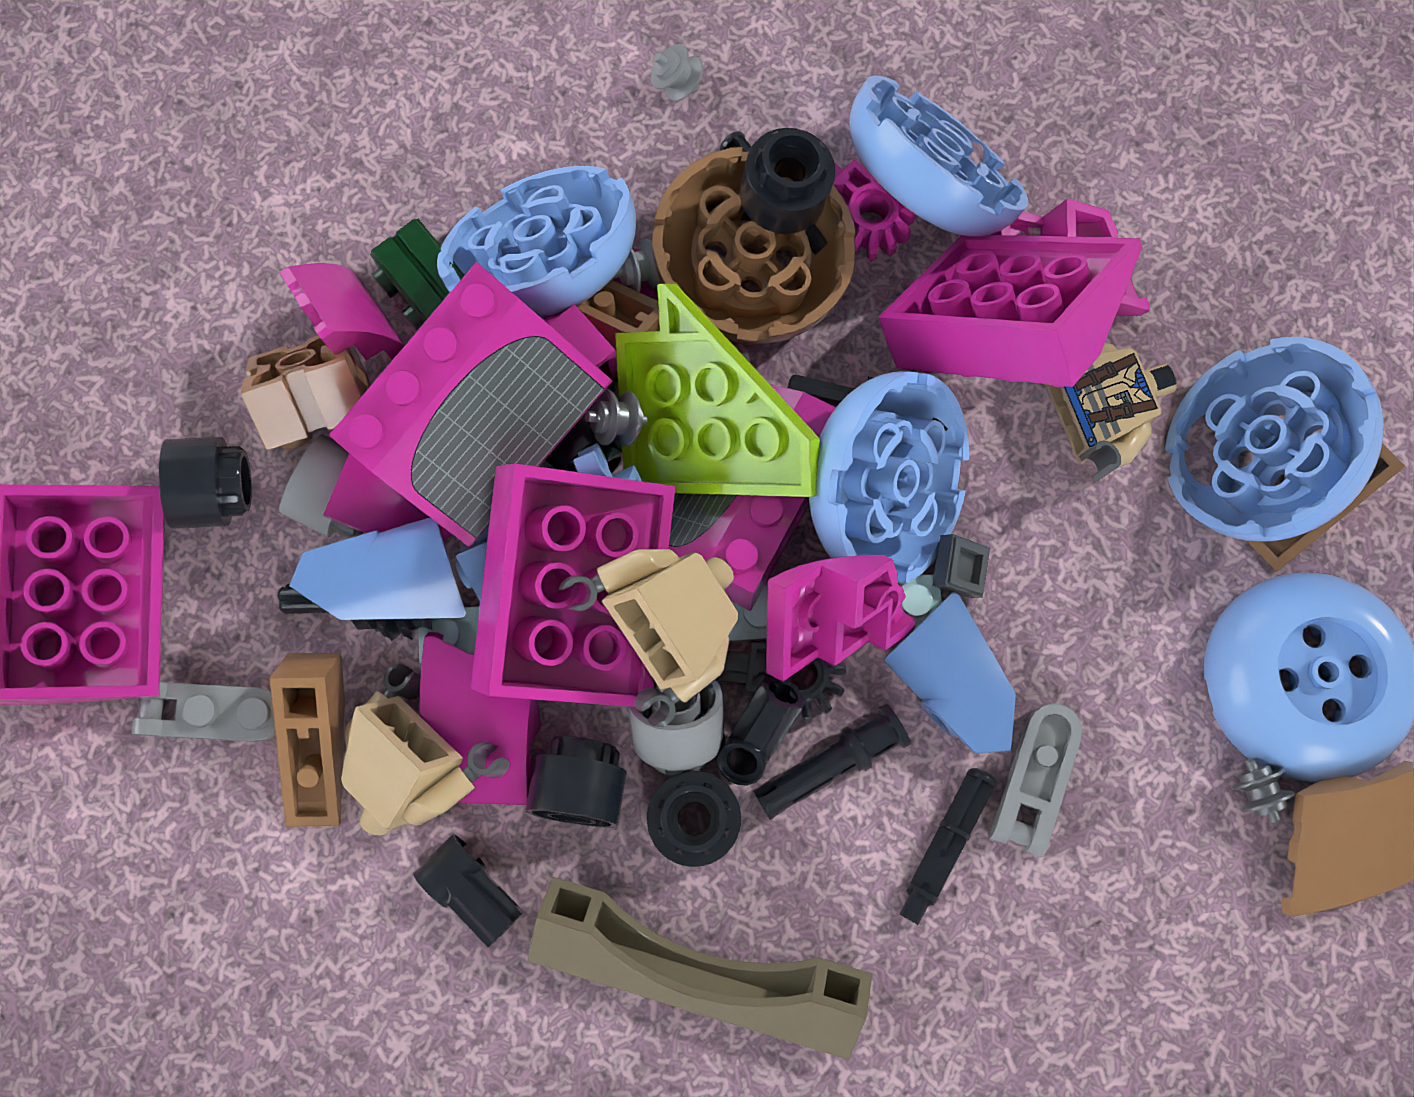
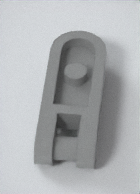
(208, 713)
(1038, 777)

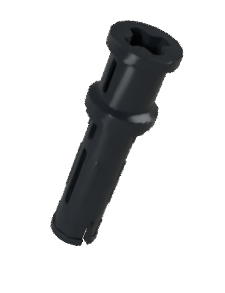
(853, 750)

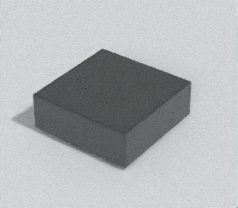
(961, 566)

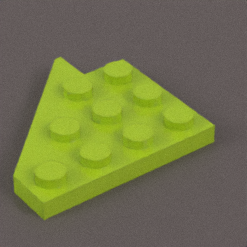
(709, 411)

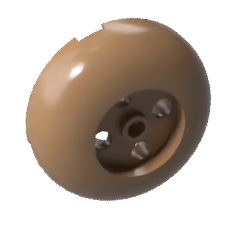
(706, 210)

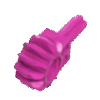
(866, 195)

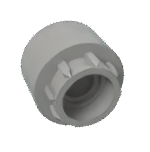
(313, 485)
(688, 740)

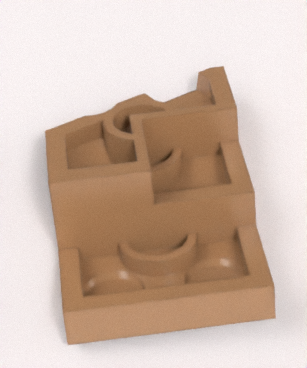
(1351, 840)

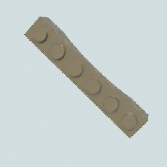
(797, 1001)

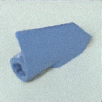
(382, 575)
(957, 678)

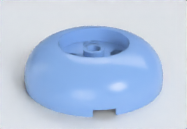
(925, 162)
(548, 238)
(1242, 403)
(891, 471)
(1287, 729)

